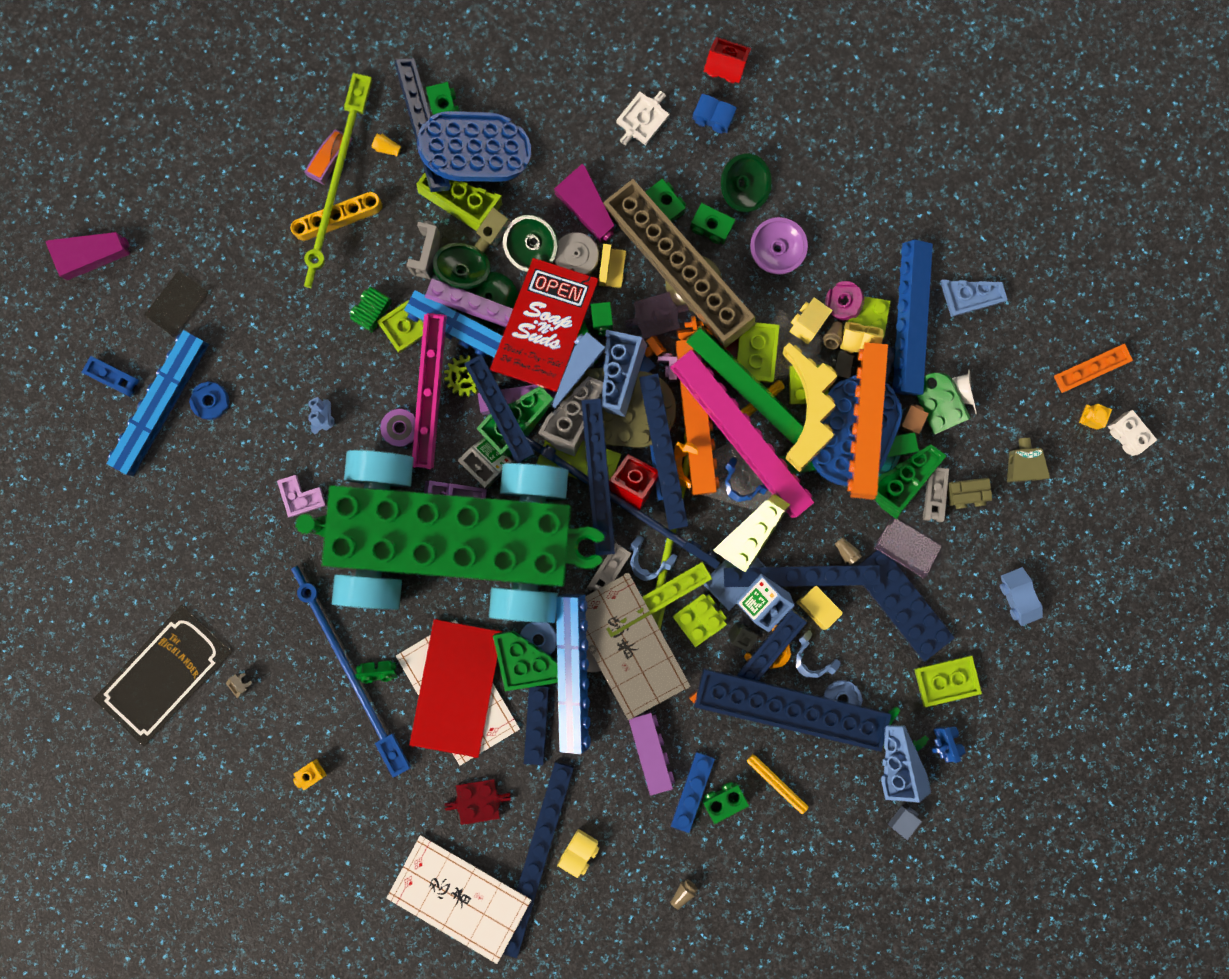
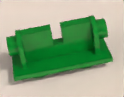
(368, 673)

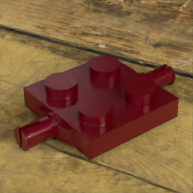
(477, 801)

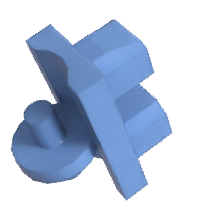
(320, 415)

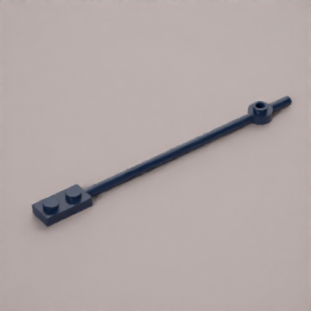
(693, 547)

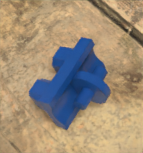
(946, 746)

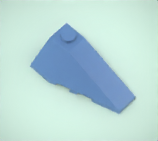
(582, 358)
(903, 771)

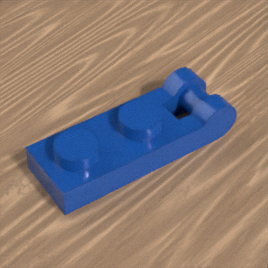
(109, 376)

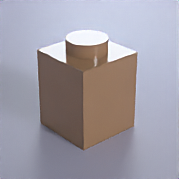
(913, 419)

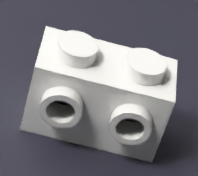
(1131, 433)

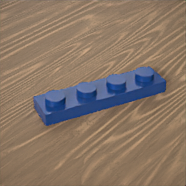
(692, 792)

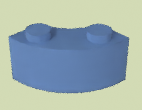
(1021, 596)

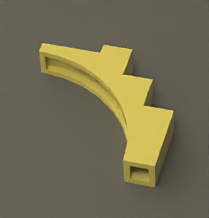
(819, 406)

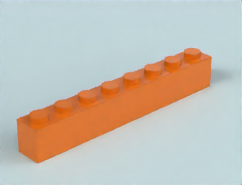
(869, 421)
(698, 433)

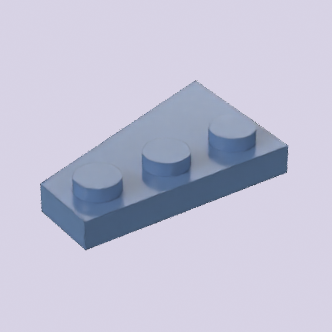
(972, 296)

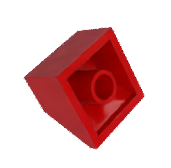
(727, 60)
(633, 481)

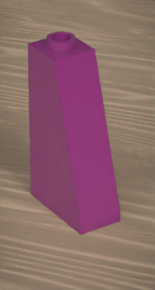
(584, 202)
(85, 253)

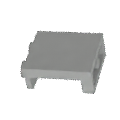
(424, 267)

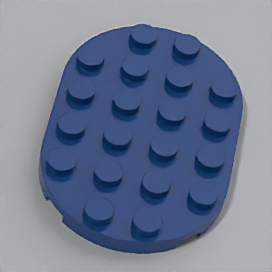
(473, 146)
(835, 457)

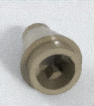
(833, 337)
(848, 551)
(684, 893)

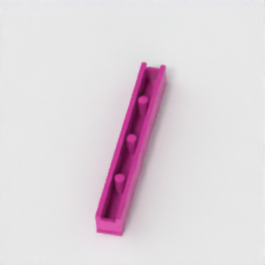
(429, 390)

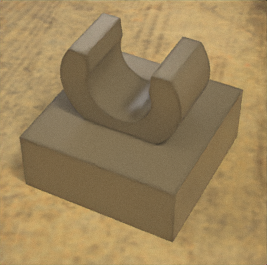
(236, 686)

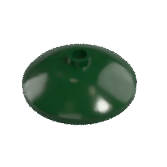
(754, 179)
(519, 244)
(461, 265)
(501, 289)

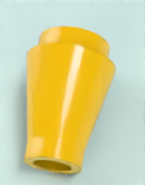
(385, 145)

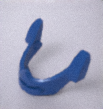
(735, 495)

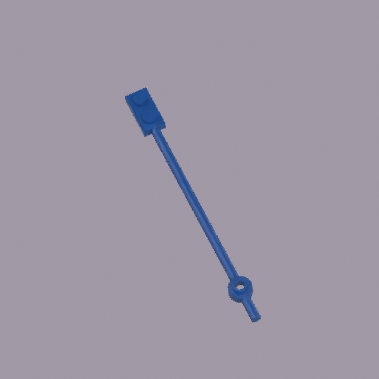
(387, 745)

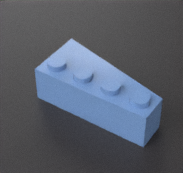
(621, 370)

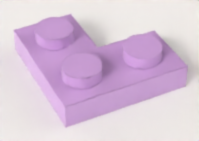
(296, 501)

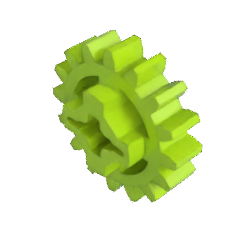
(460, 382)

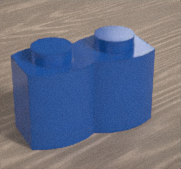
(714, 113)

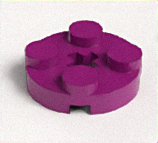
(838, 293)

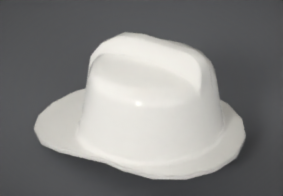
(963, 386)

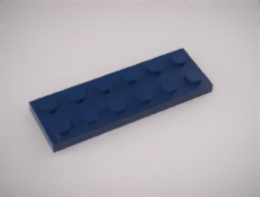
(906, 608)

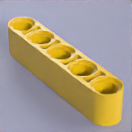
(346, 217)

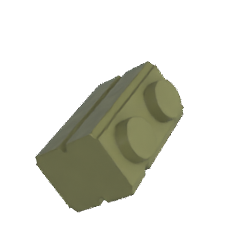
(968, 492)

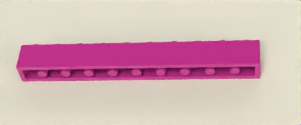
(741, 433)

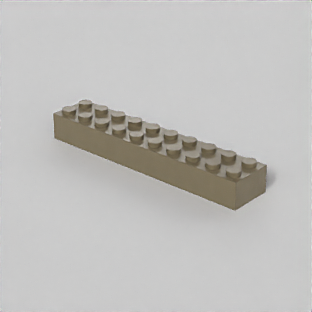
(679, 263)

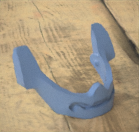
(643, 574)
(802, 668)

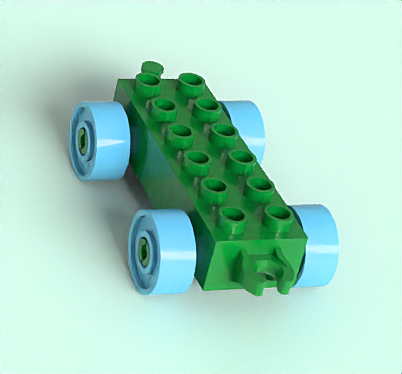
(449, 536)

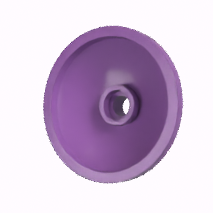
(782, 234)

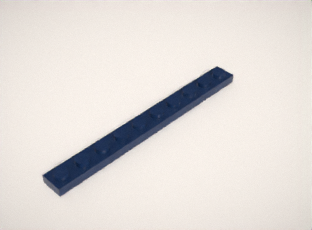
(540, 847)

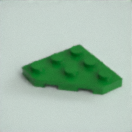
(523, 662)

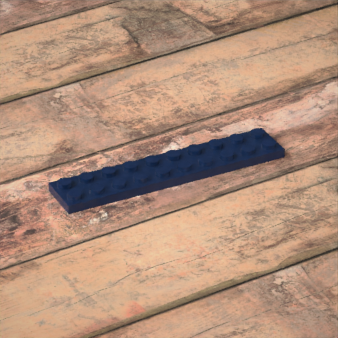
(792, 710)

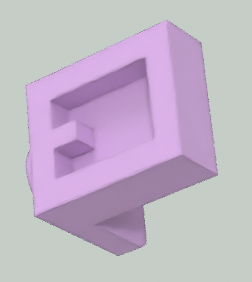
(668, 359)

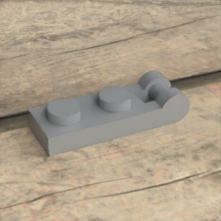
(936, 495)
(610, 568)

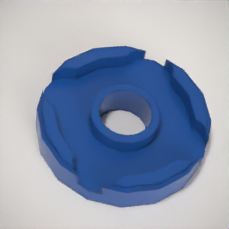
(220, 403)

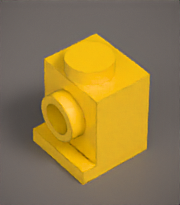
(1095, 416)
(315, 772)

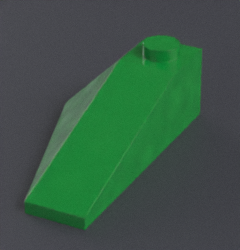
(526, 410)
(906, 479)

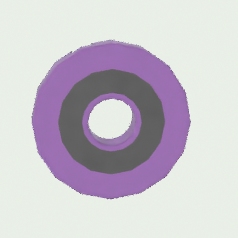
(388, 425)

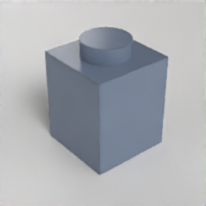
(905, 822)

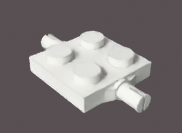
(642, 118)

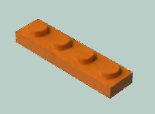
(1093, 368)

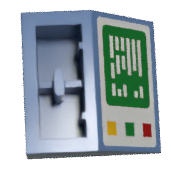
(765, 602)

